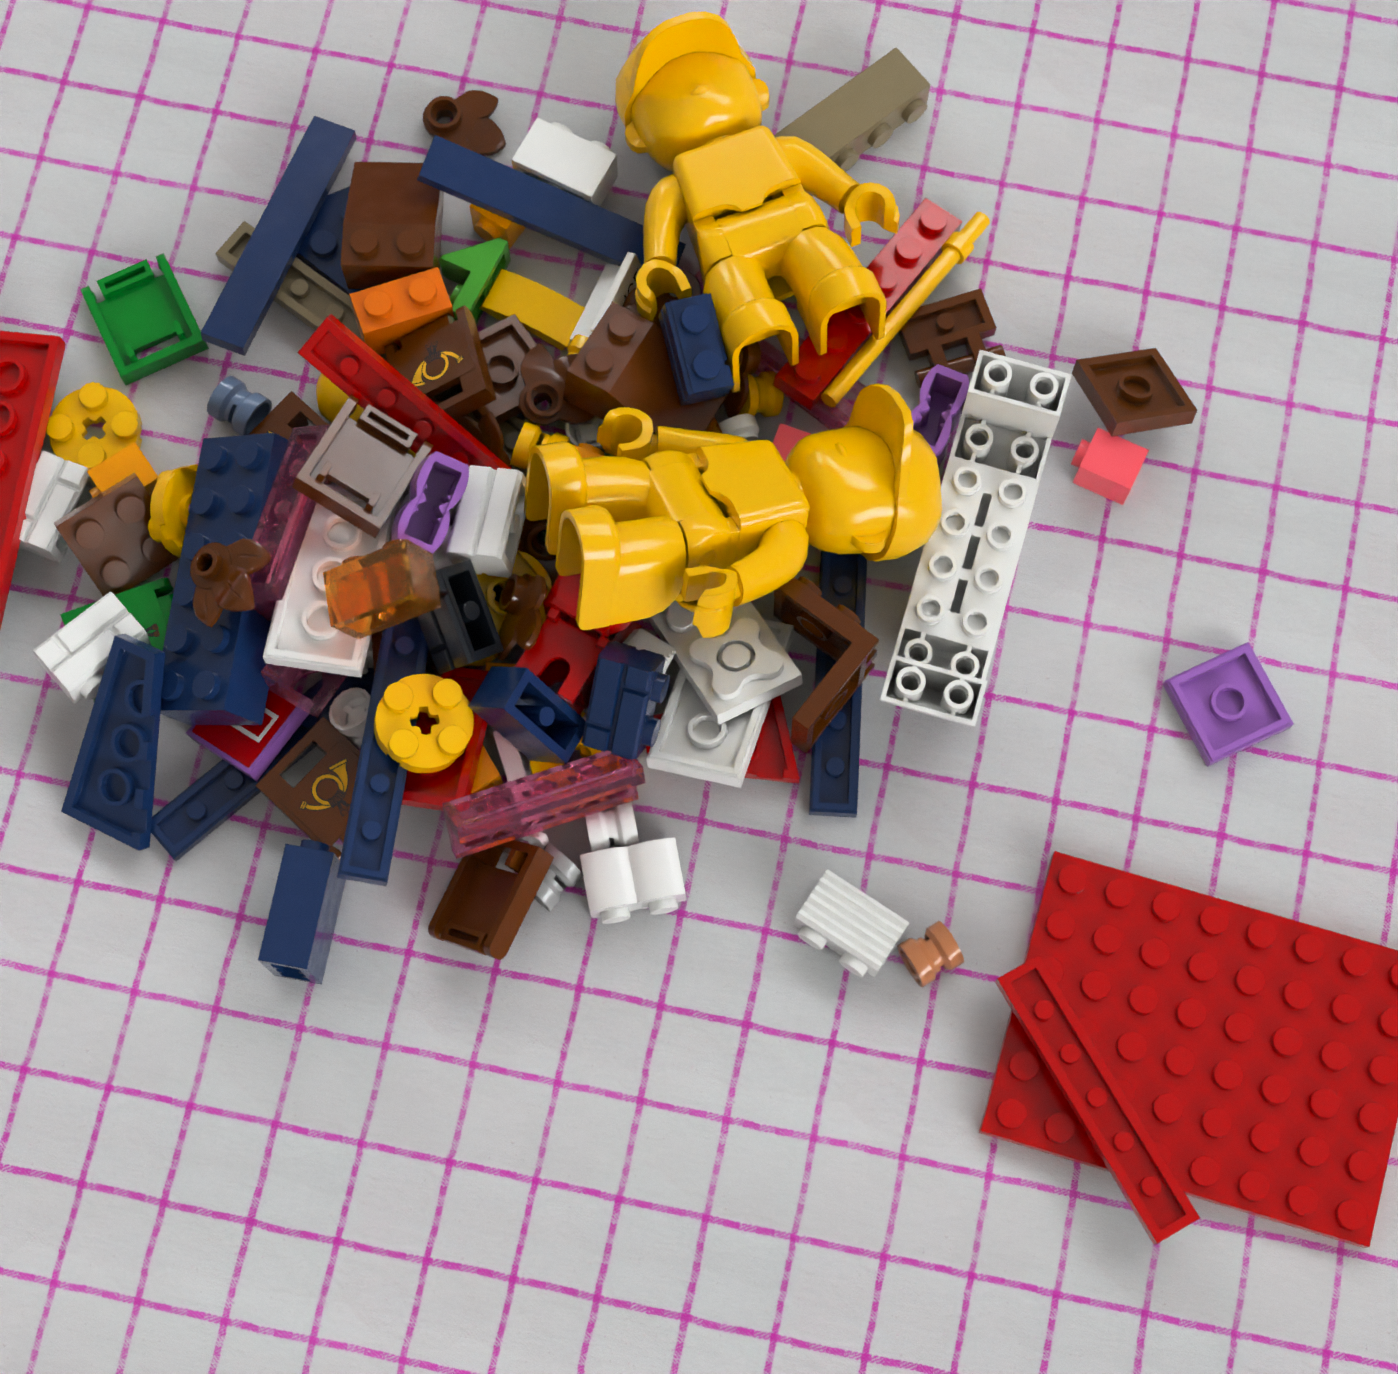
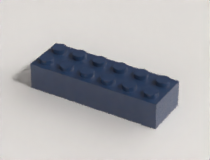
(217, 670)

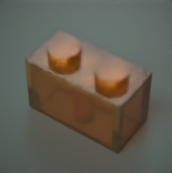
(381, 588)

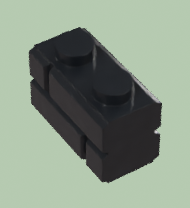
(463, 625)

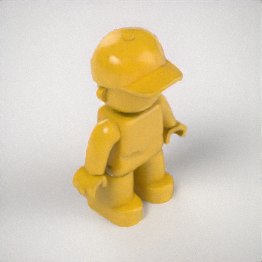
(741, 195)
(726, 514)

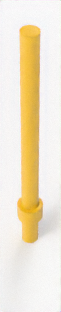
(954, 251)

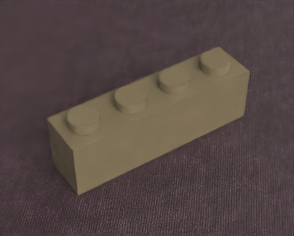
(864, 110)

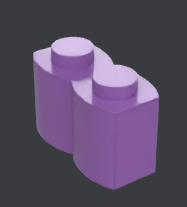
(940, 407)
(433, 492)

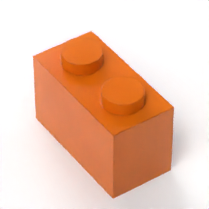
(400, 307)

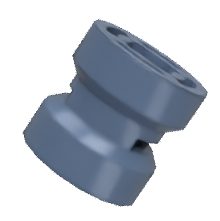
(237, 405)

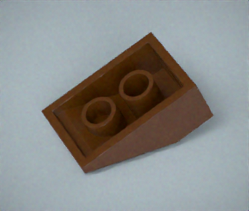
(389, 224)
(630, 367)

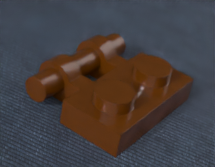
(946, 326)

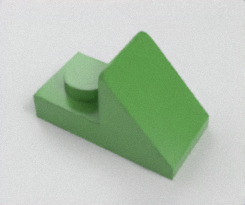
(475, 272)

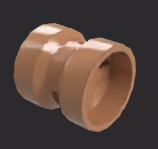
(927, 955)

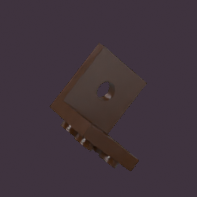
(840, 637)

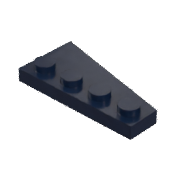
(120, 745)

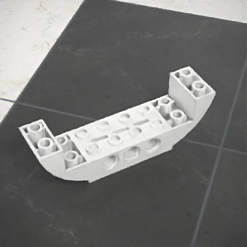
(976, 547)

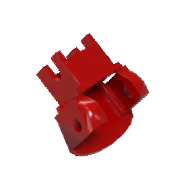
(566, 651)

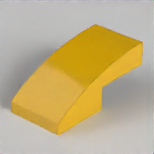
(536, 307)

